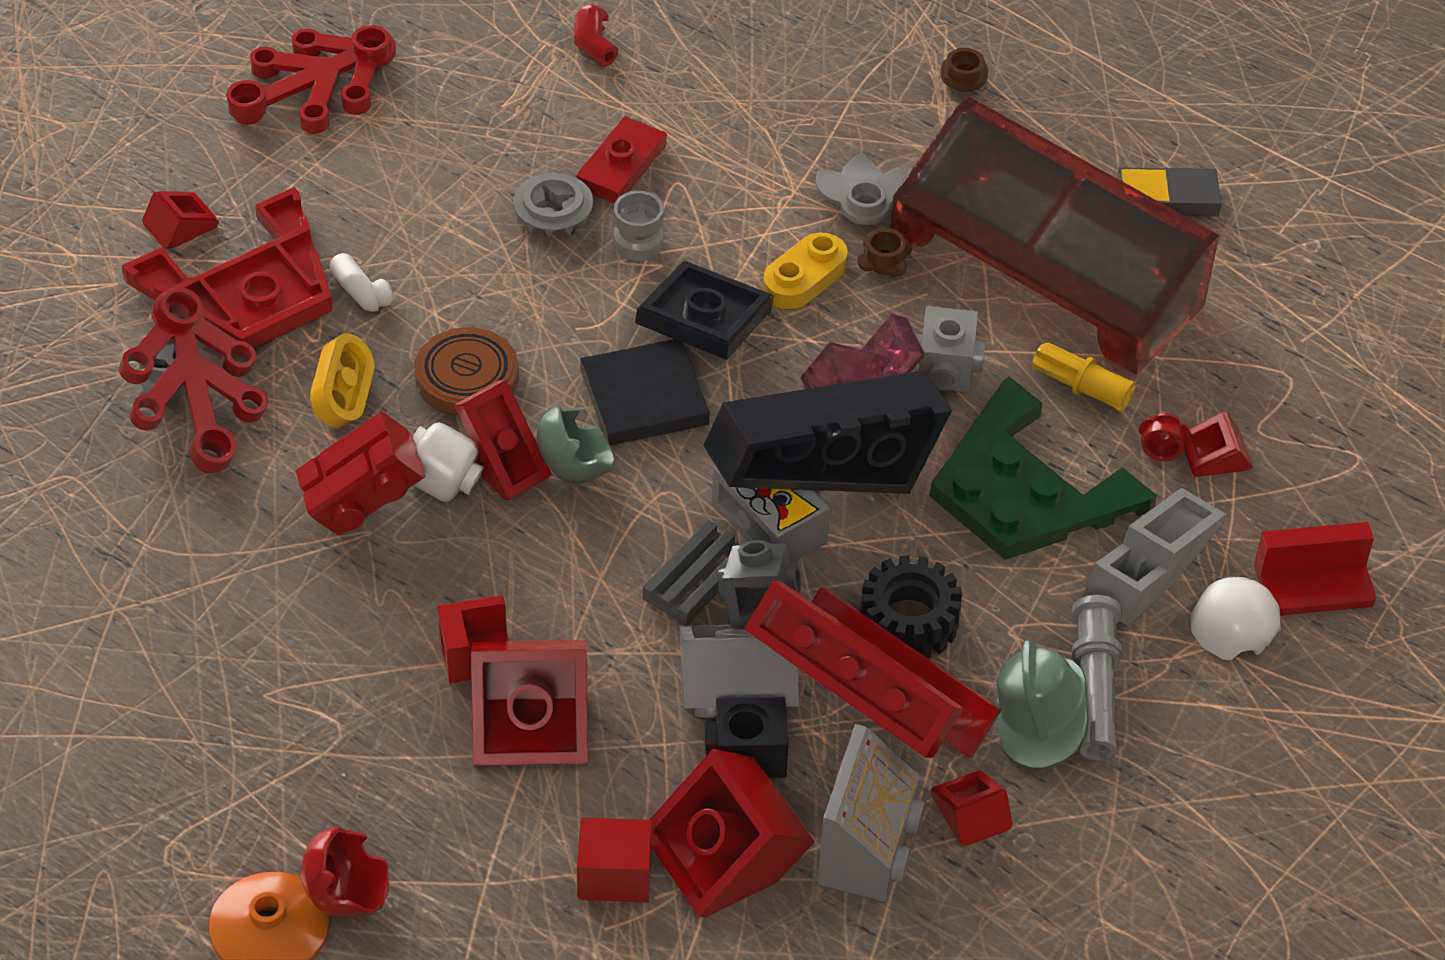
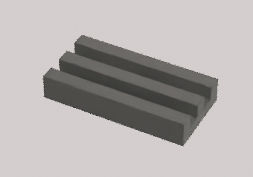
(679, 563)

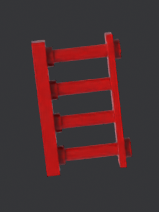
(872, 670)

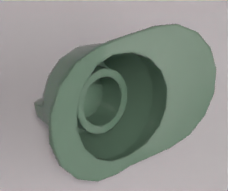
(1041, 707)

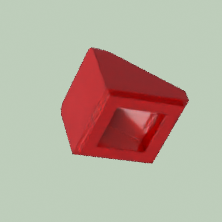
(177, 217)
(1217, 447)
(973, 807)

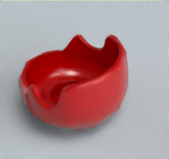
(342, 875)

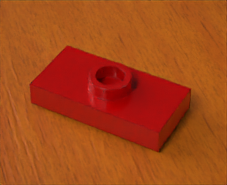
(622, 159)

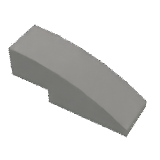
(1155, 553)

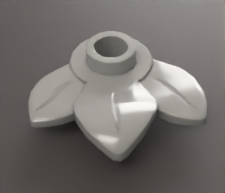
(861, 189)

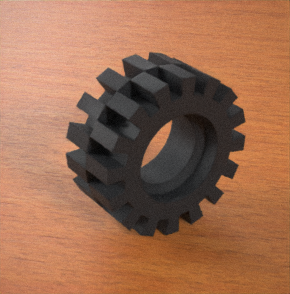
(917, 584)

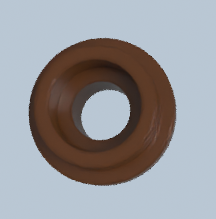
(964, 70)

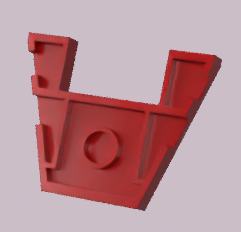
(257, 291)

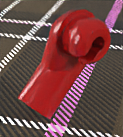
(588, 35)

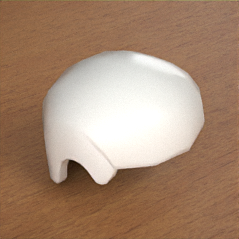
(1235, 617)

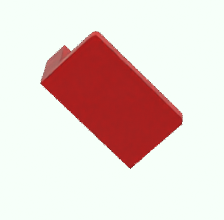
(1317, 567)

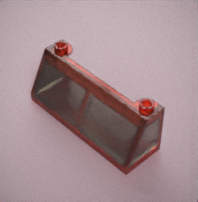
(1059, 230)

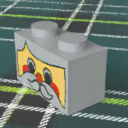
(775, 515)

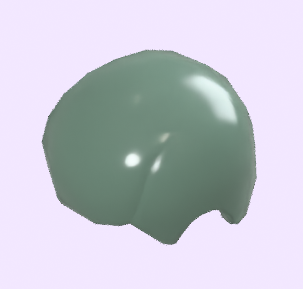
(570, 450)

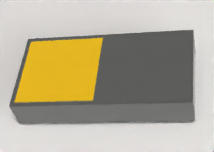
(1182, 189)

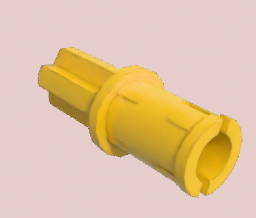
(1084, 376)

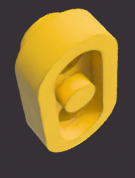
(805, 270)
(342, 381)

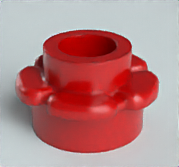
(1164, 436)

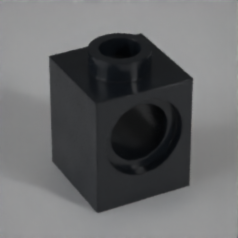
(752, 718)

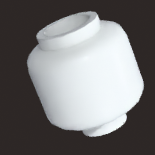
(446, 461)

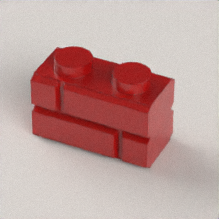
(360, 474)

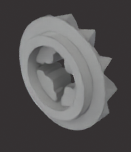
(560, 190)

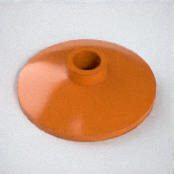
(292, 933)

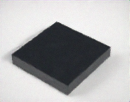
(704, 309)
(644, 391)

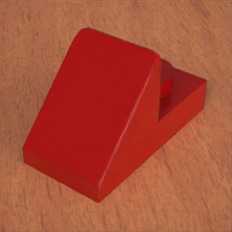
(503, 440)

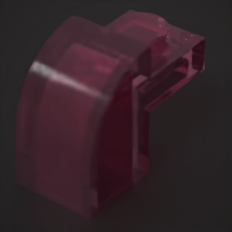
(888, 352)

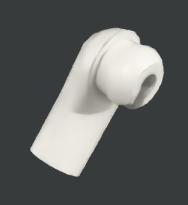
(358, 286)

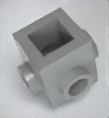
(950, 358)

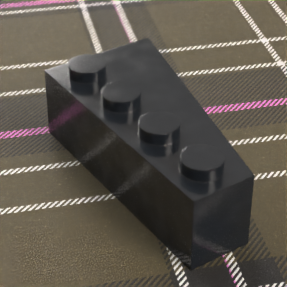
(831, 436)

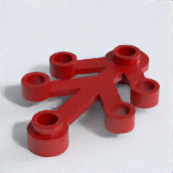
(365, 51)
(195, 374)

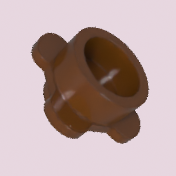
(885, 252)

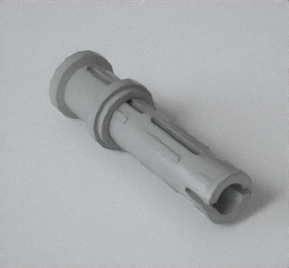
(1097, 654)

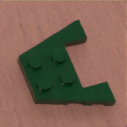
(1015, 497)

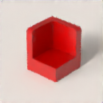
(468, 623)
(614, 859)

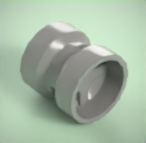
(638, 225)

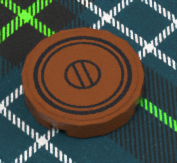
(461, 364)

